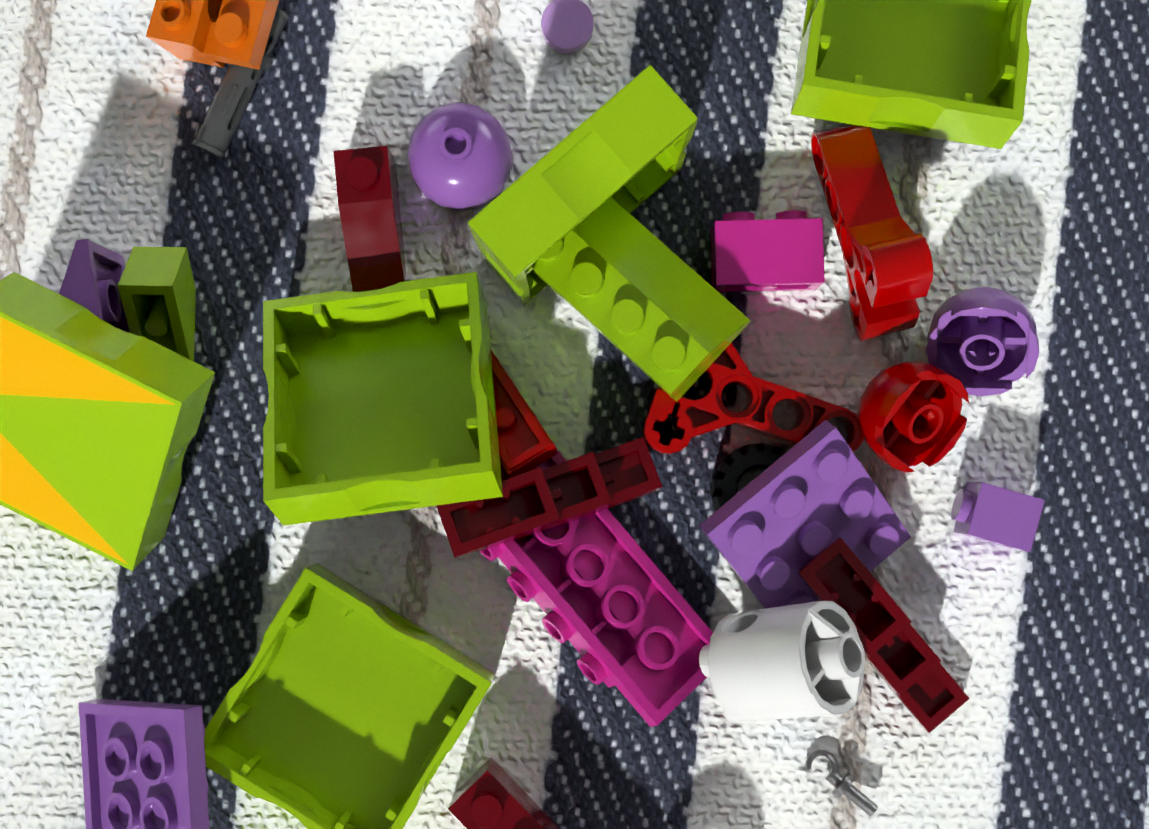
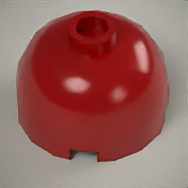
(912, 414)

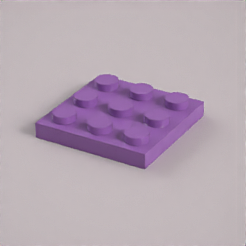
(799, 510)
(143, 765)

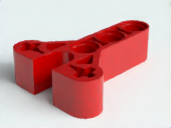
(881, 254)
(709, 413)

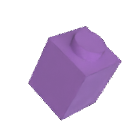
(997, 515)

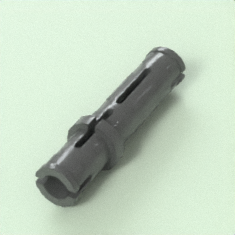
(233, 97)

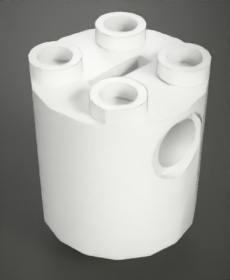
(785, 662)

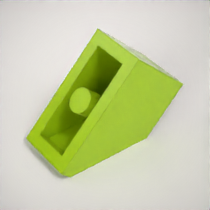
(160, 297)

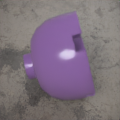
(460, 156)
(983, 340)

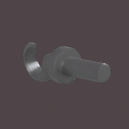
(842, 784)

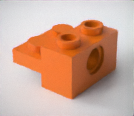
(214, 30)

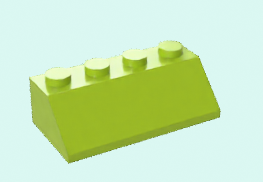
(641, 297)

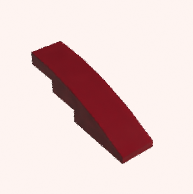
(551, 497)
(886, 635)

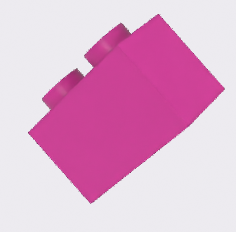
(767, 253)

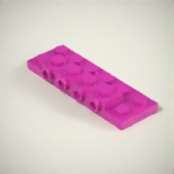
(610, 607)

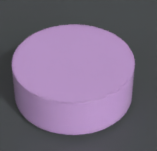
(567, 26)

